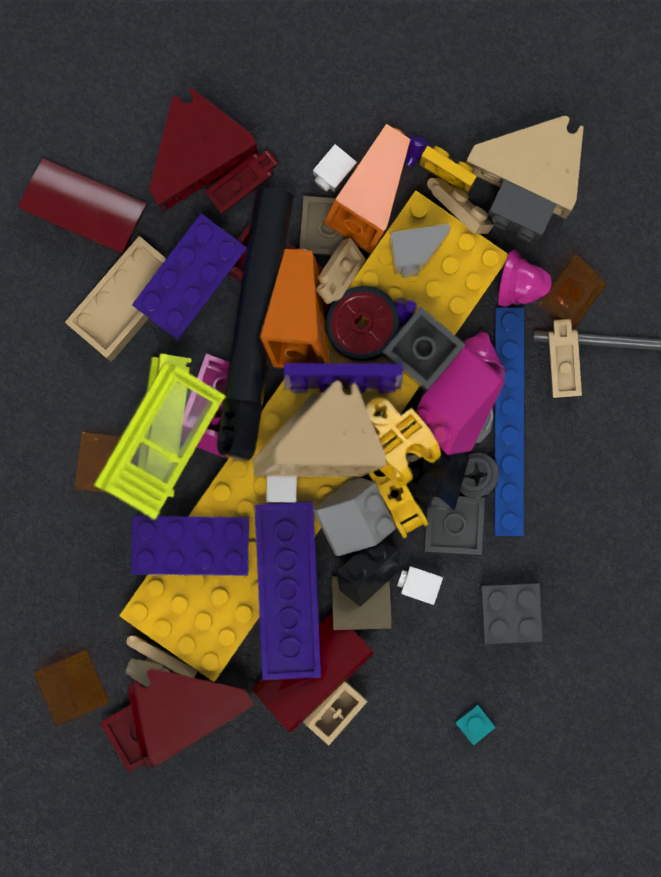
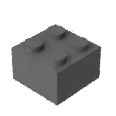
(521, 212)
(423, 349)
(511, 613)

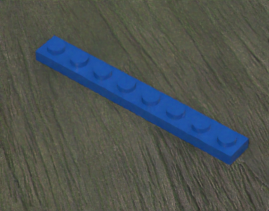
(509, 424)

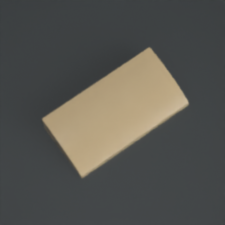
(107, 313)

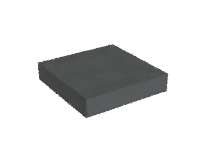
(456, 530)

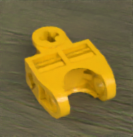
(415, 440)
(400, 507)

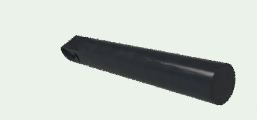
(248, 354)

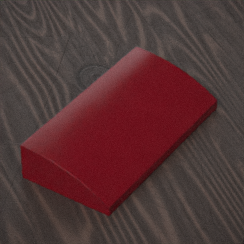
(82, 206)
(297, 698)

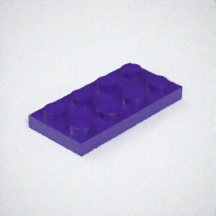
(189, 276)
(365, 376)
(190, 545)

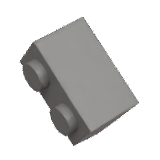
(415, 248)
(354, 517)

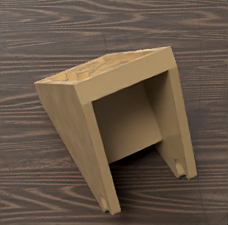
(535, 158)
(324, 439)

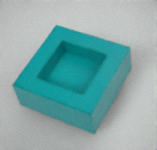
(475, 724)

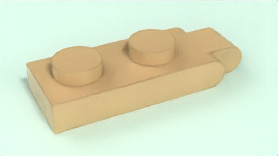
(457, 202)
(340, 271)
(564, 360)
(160, 656)

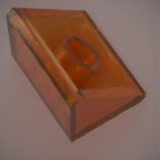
(573, 292)
(71, 687)

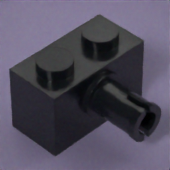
(440, 481)
(367, 571)

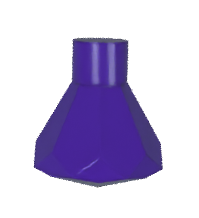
(415, 149)
(405, 309)

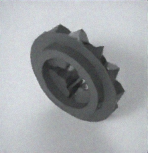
(487, 483)

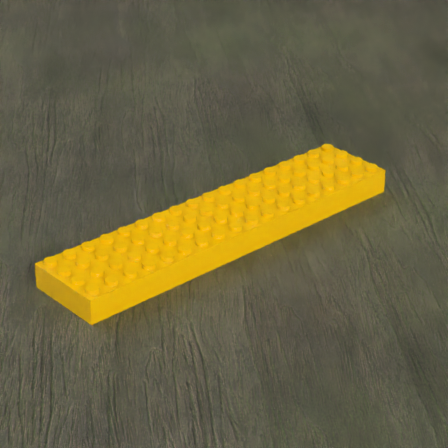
(211, 615)

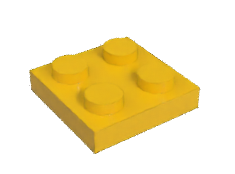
(458, 175)

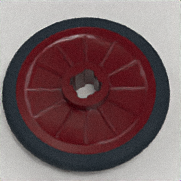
(351, 308)

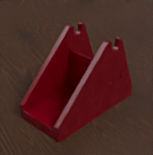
(196, 150)
(179, 712)

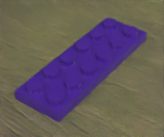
(287, 590)

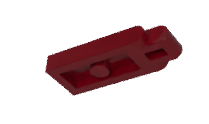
(241, 181)

